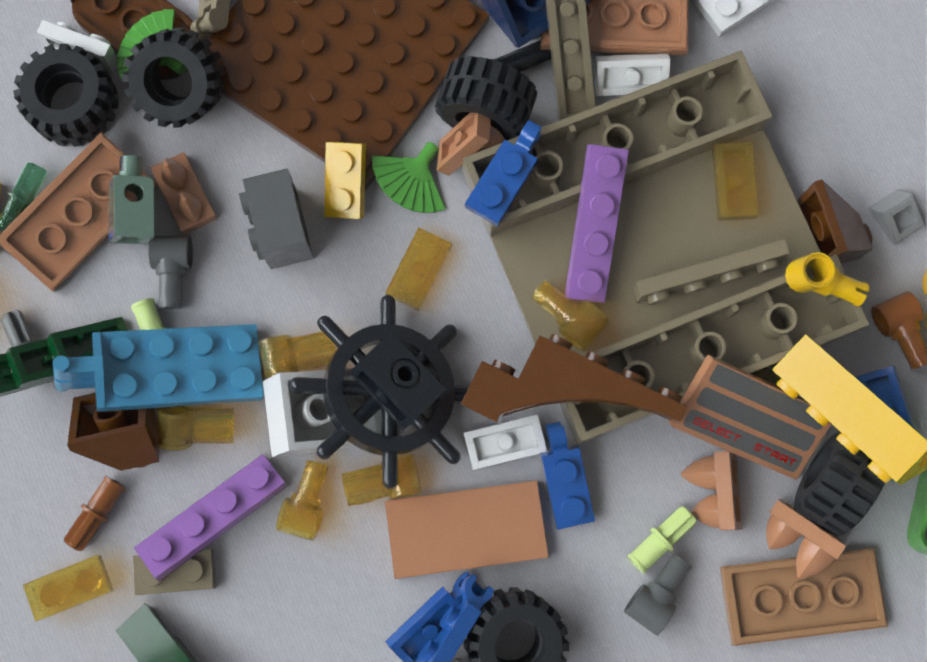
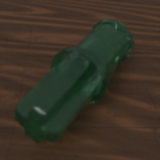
(22, 193)

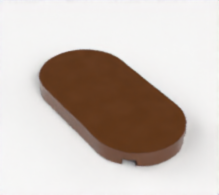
(115, 18)

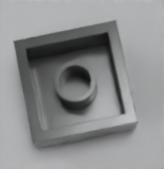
(277, 219)

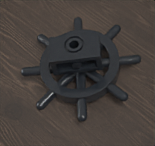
(399, 377)

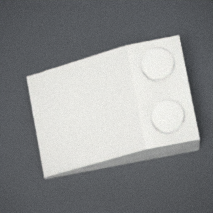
(300, 420)

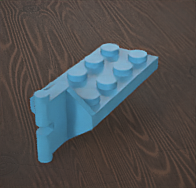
(167, 367)

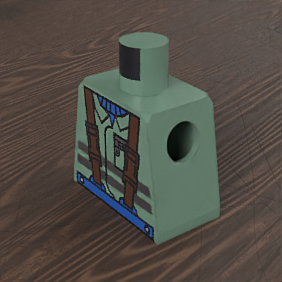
(129, 220)

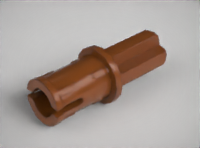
(93, 514)

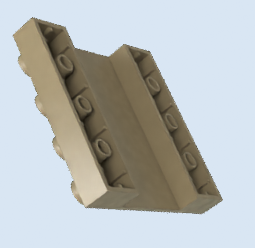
(664, 226)

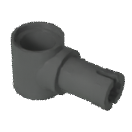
(170, 258)
(653, 603)

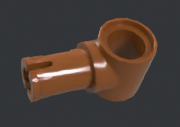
(900, 320)

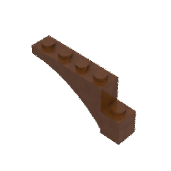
(562, 376)

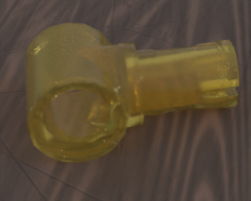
(577, 321)
(302, 512)

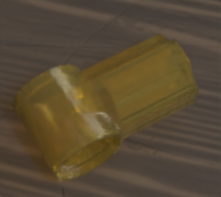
(295, 354)
(186, 425)
(366, 483)

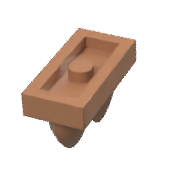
(466, 139)
(183, 193)
(720, 474)
(817, 548)

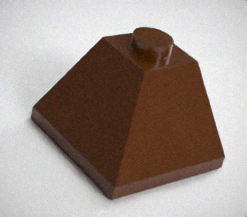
(834, 223)
(113, 437)

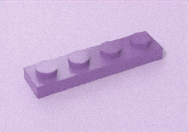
(596, 223)
(210, 517)

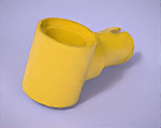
(826, 279)

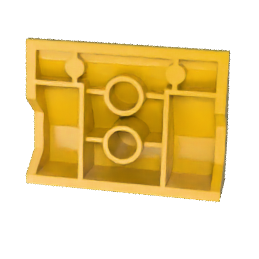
(854, 410)

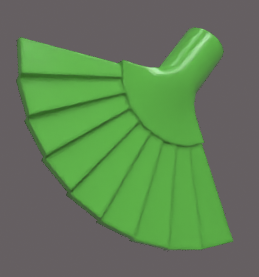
(145, 27)
(409, 180)

